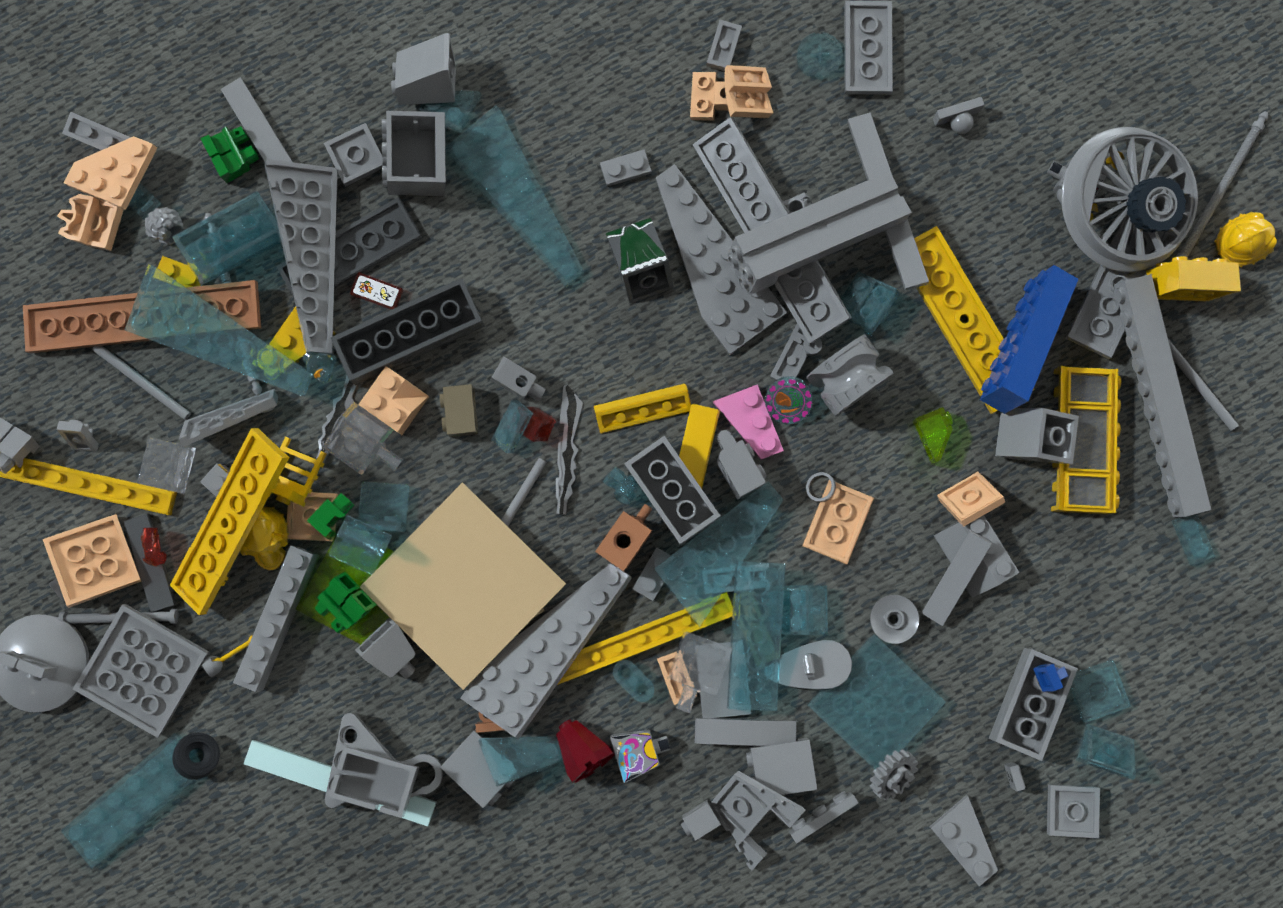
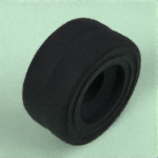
(201, 742)

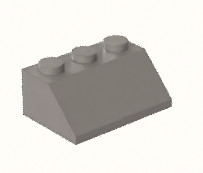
(996, 564)

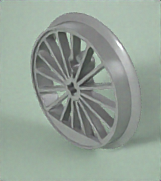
(1080, 187)

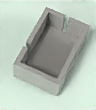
(374, 781)

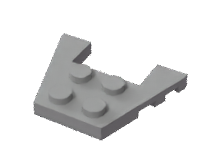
(743, 805)

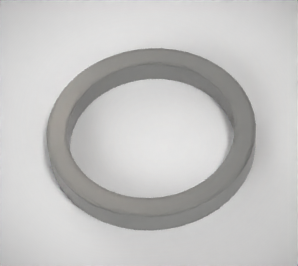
(826, 497)

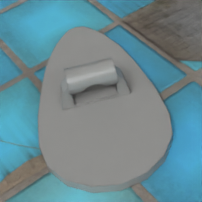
(815, 666)

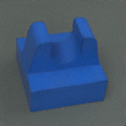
(1050, 676)

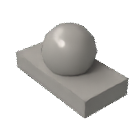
(959, 115)

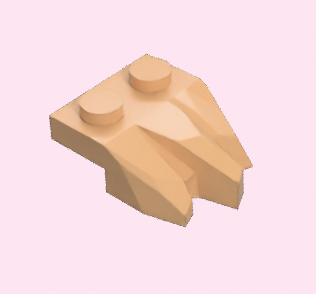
(91, 222)

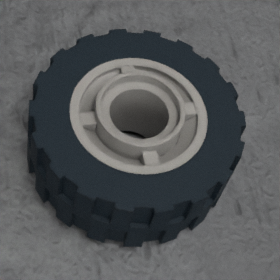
(1142, 204)

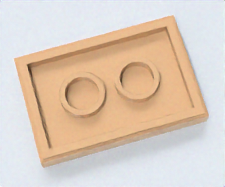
(838, 523)

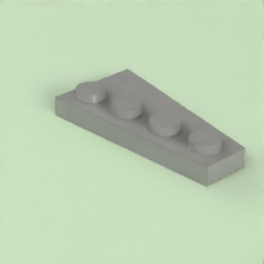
(219, 419)

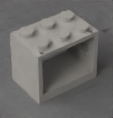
(414, 153)

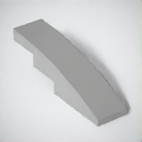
(744, 731)

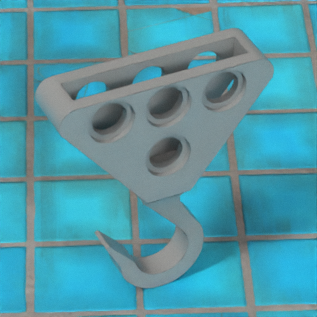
(369, 743)

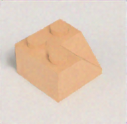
(393, 400)

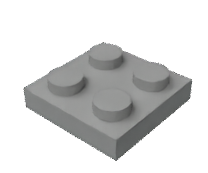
(355, 154)
(1073, 811)

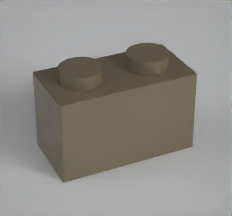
(459, 410)

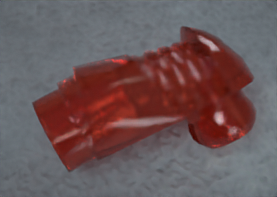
(151, 545)

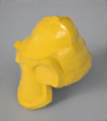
(1246, 239)
(267, 539)

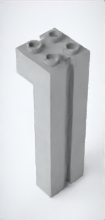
(816, 231)

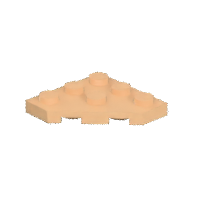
(113, 172)

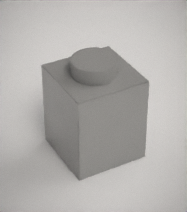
(700, 820)

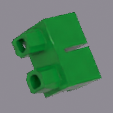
(227, 155)
(329, 514)
(344, 603)

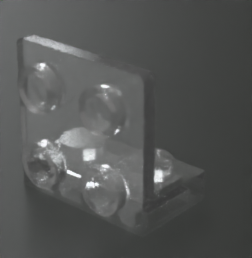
(166, 465)

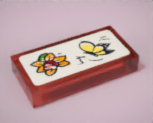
(376, 291)

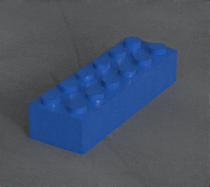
(1028, 339)

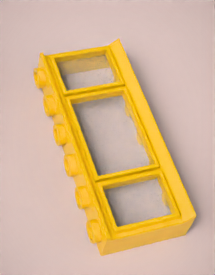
(1093, 476)

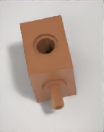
(625, 526)

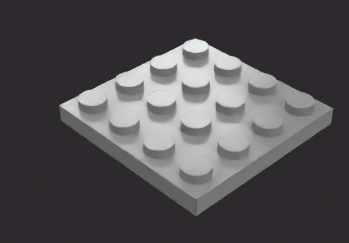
(141, 670)

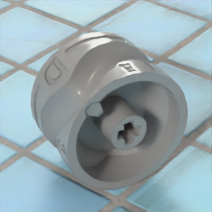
(849, 375)

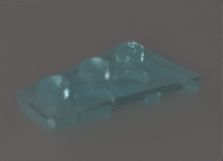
(516, 758)

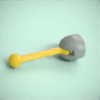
(214, 664)

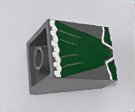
(640, 260)

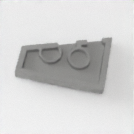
(965, 840)

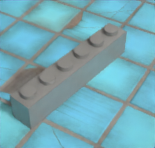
(276, 619)

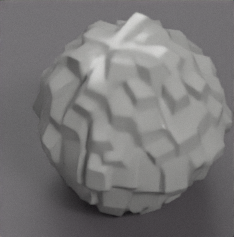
(163, 224)

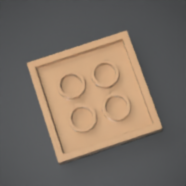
(91, 560)

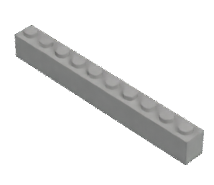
(1161, 396)

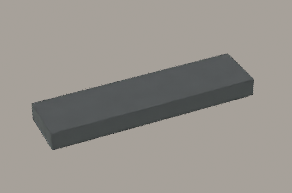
(154, 579)

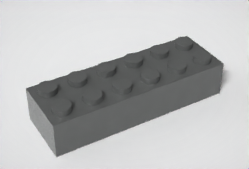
(407, 331)

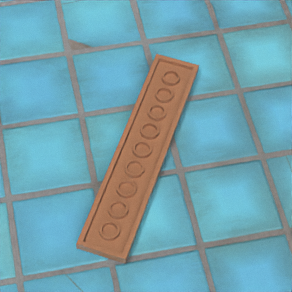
(104, 319)

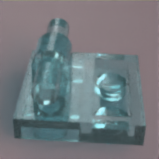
(868, 301)

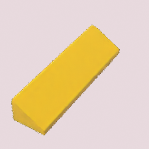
(642, 408)
(698, 440)

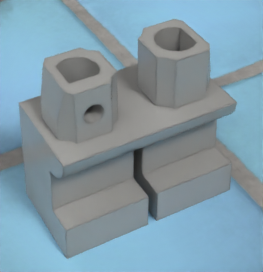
(14, 446)

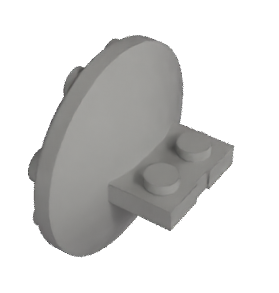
(40, 662)

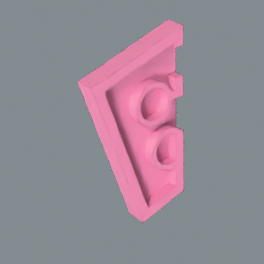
(751, 419)

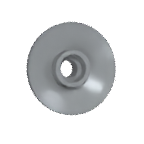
(906, 623)

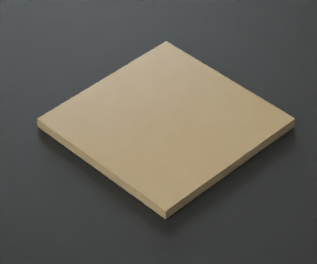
(462, 586)

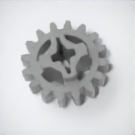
(894, 774)

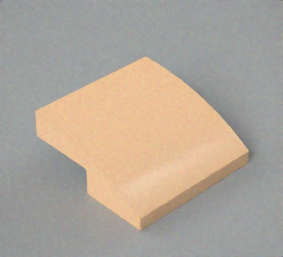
(747, 91)

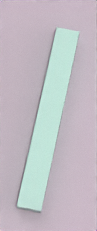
(317, 776)

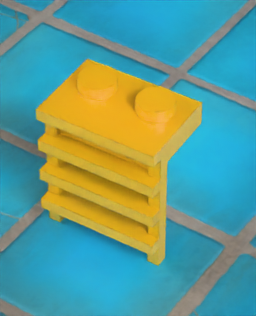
(290, 491)

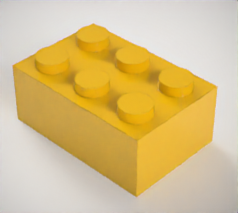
(1195, 279)

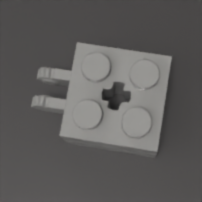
(738, 465)

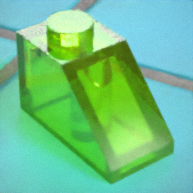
(934, 432)

